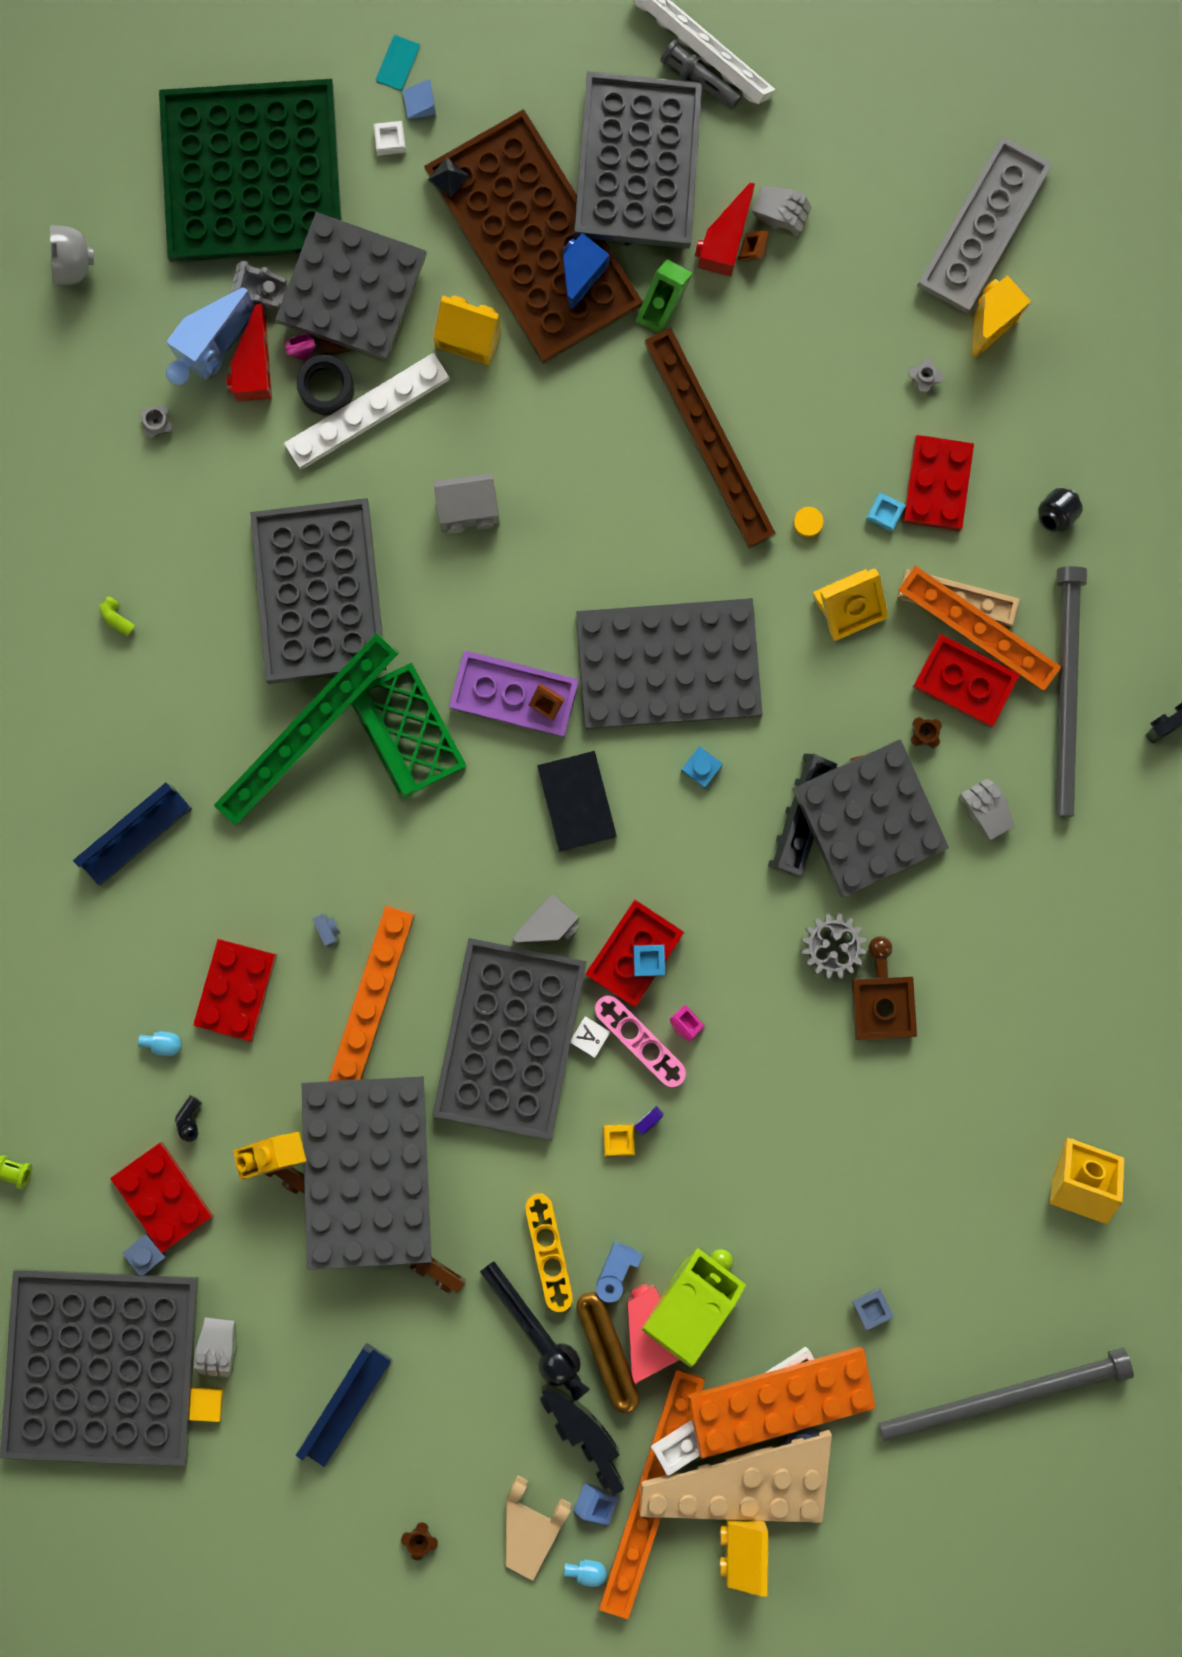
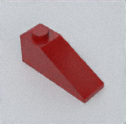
(723, 237)
(250, 364)

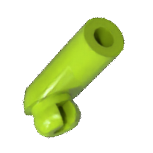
(112, 618)

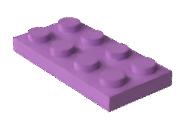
(504, 690)

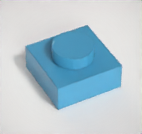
(701, 767)
(649, 960)

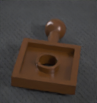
(896, 990)

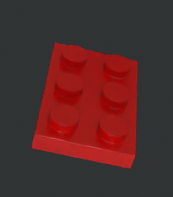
(938, 483)
(966, 680)
(615, 962)
(234, 990)
(161, 1197)

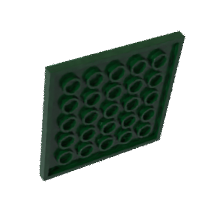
(247, 167)

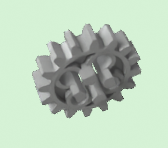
(836, 928)

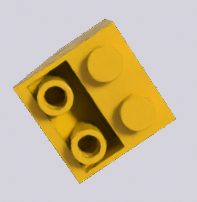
(467, 329)

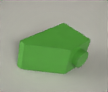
(663, 296)

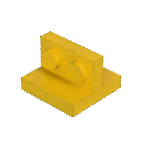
(852, 603)

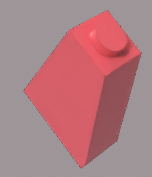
(645, 1352)

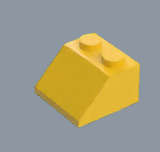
(997, 313)
(1088, 1181)
(745, 1556)

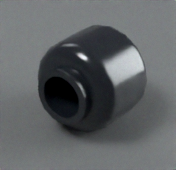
(1060, 509)

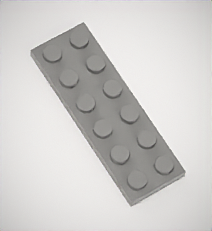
(984, 225)

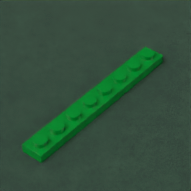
(306, 728)

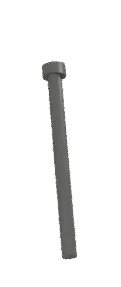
(1071, 580)
(1116, 1365)

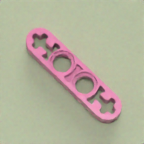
(643, 1037)

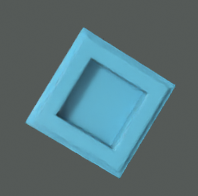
(885, 512)

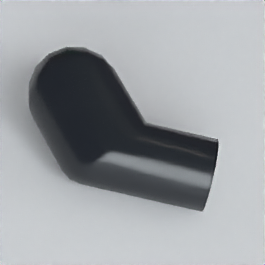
(186, 1121)

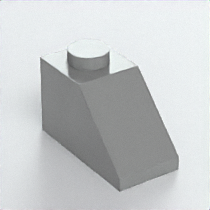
(548, 923)

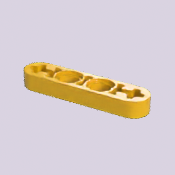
(552, 1251)

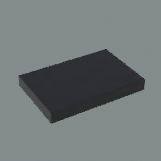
(577, 801)

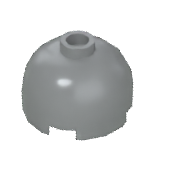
(69, 255)

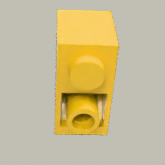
(269, 1155)

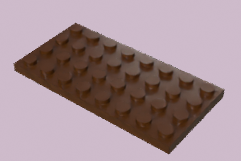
(518, 221)

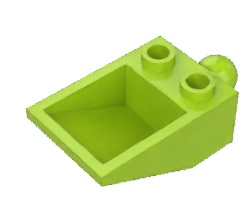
(695, 1304)

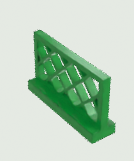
(387, 748)

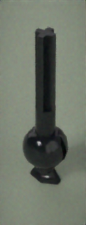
(558, 1362)

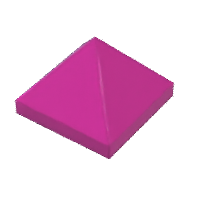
(300, 346)
(686, 1023)

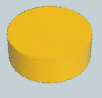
(808, 522)

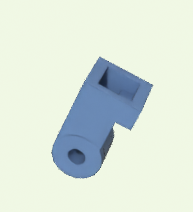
(614, 1270)

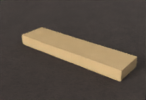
(995, 605)

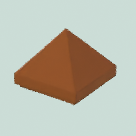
(754, 246)
(546, 702)

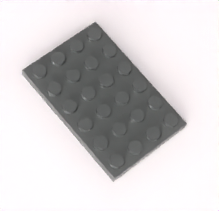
(638, 160)
(315, 587)
(669, 663)
(509, 1039)
(366, 1173)

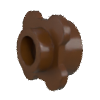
(933, 727)
(419, 1550)

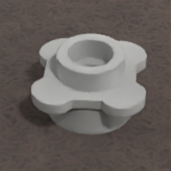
(925, 383)
(152, 413)

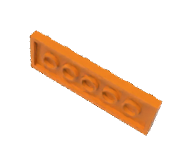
(781, 1402)

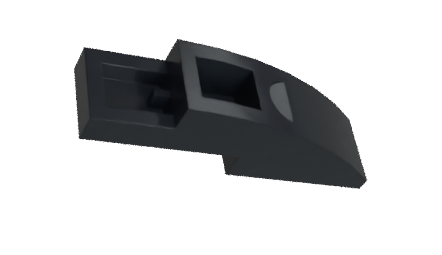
(579, 1425)

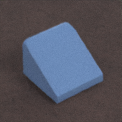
(419, 100)
(595, 1504)

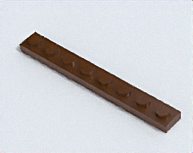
(709, 438)
(446, 1278)

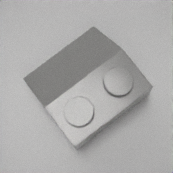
(466, 503)

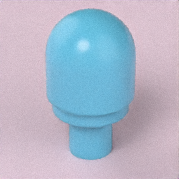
(161, 1043)
(588, 1573)

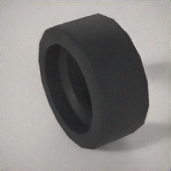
(316, 364)

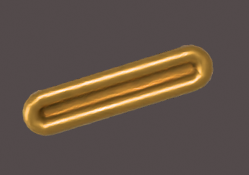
(608, 1352)

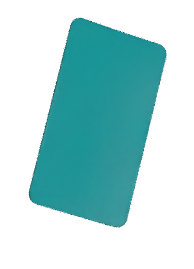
(397, 62)

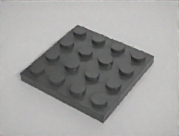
(351, 286)
(870, 818)

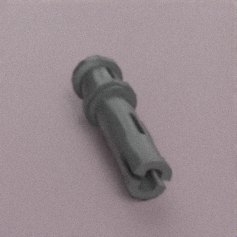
(689, 67)

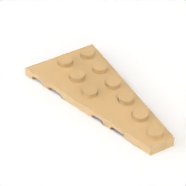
(756, 1486)

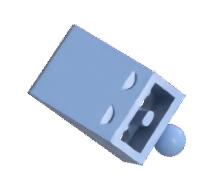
(207, 336)

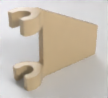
(529, 1532)

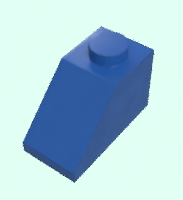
(582, 267)

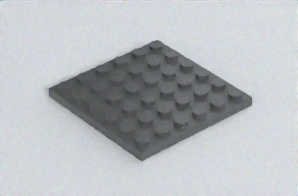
(99, 1367)

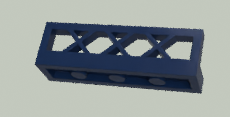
(133, 833)
(344, 1405)

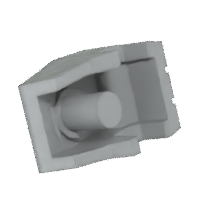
(782, 208)
(261, 284)
(988, 808)
(216, 1348)

